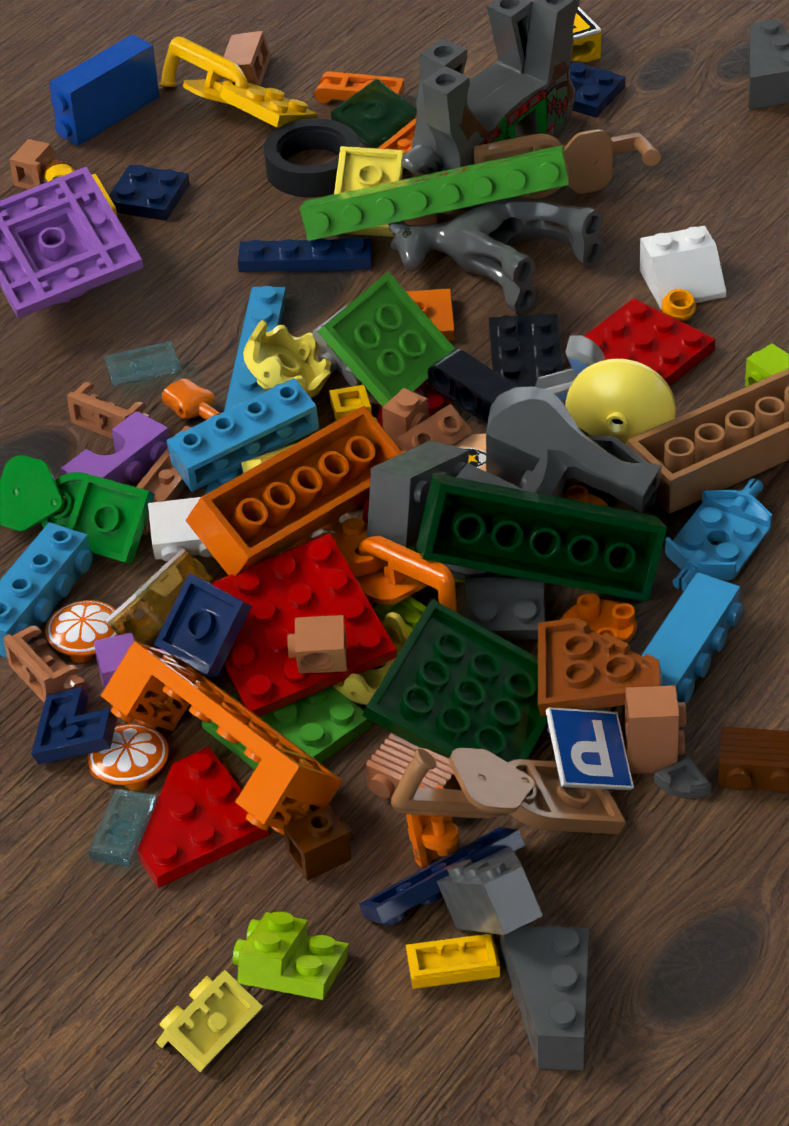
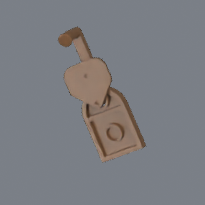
(586, 156)
(496, 788)

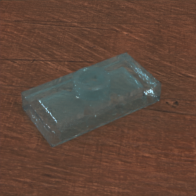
(142, 363)
(122, 827)

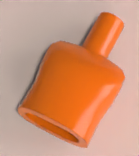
(189, 400)

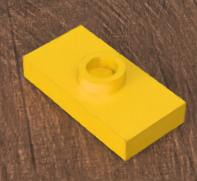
(452, 961)

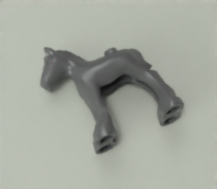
(489, 229)

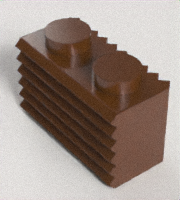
(754, 759)

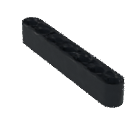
(476, 388)

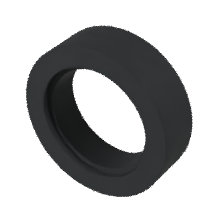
(301, 136)

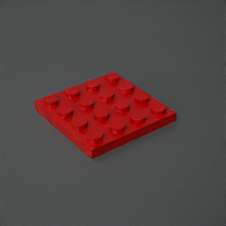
(292, 585)

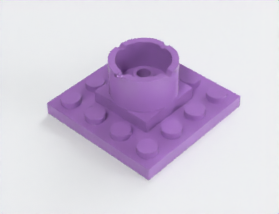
(60, 243)

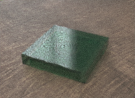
(375, 114)

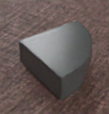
(683, 780)

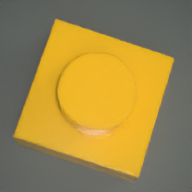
(348, 400)

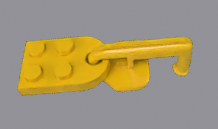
(256, 100)

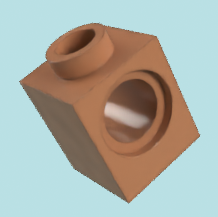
(319, 644)

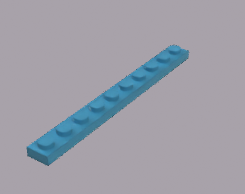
(264, 304)

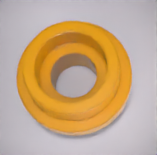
(679, 304)

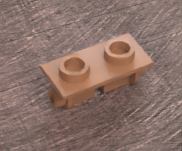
(442, 427)

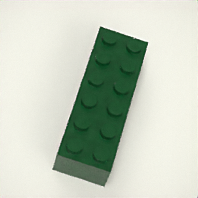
(540, 537)

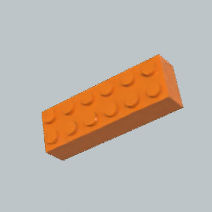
(292, 492)

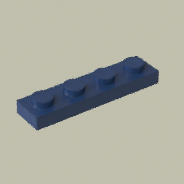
(305, 255)
(422, 887)

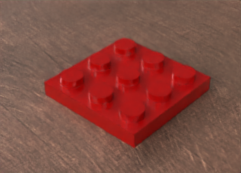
(652, 339)

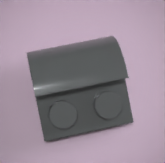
(505, 605)

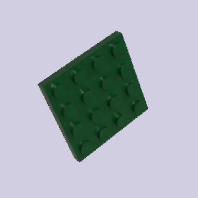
(460, 689)

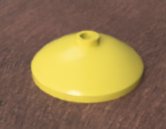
(622, 392)

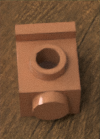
(30, 162)
(403, 413)

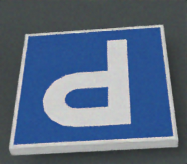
(589, 749)

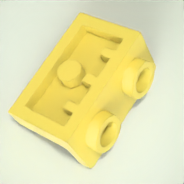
(210, 1021)

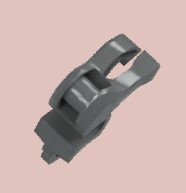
(543, 451)

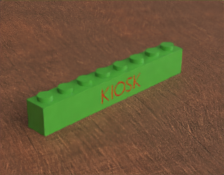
(435, 193)

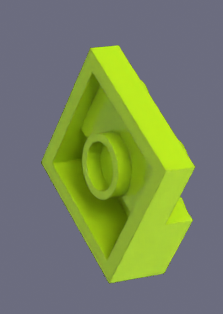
(286, 959)

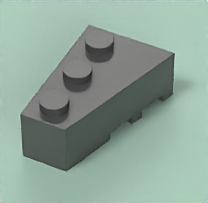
(768, 64)
(490, 894)

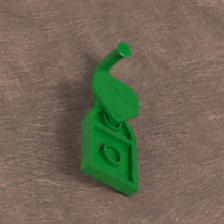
(95, 506)

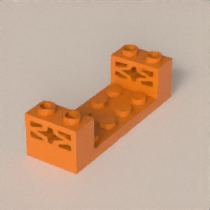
(158, 690)

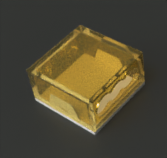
(151, 603)

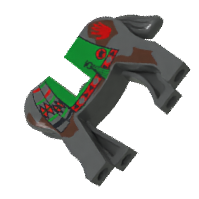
(511, 99)

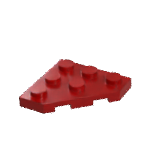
(195, 820)

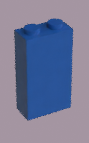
(104, 89)

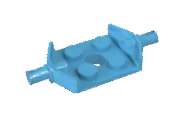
(724, 517)

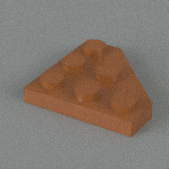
(587, 668)

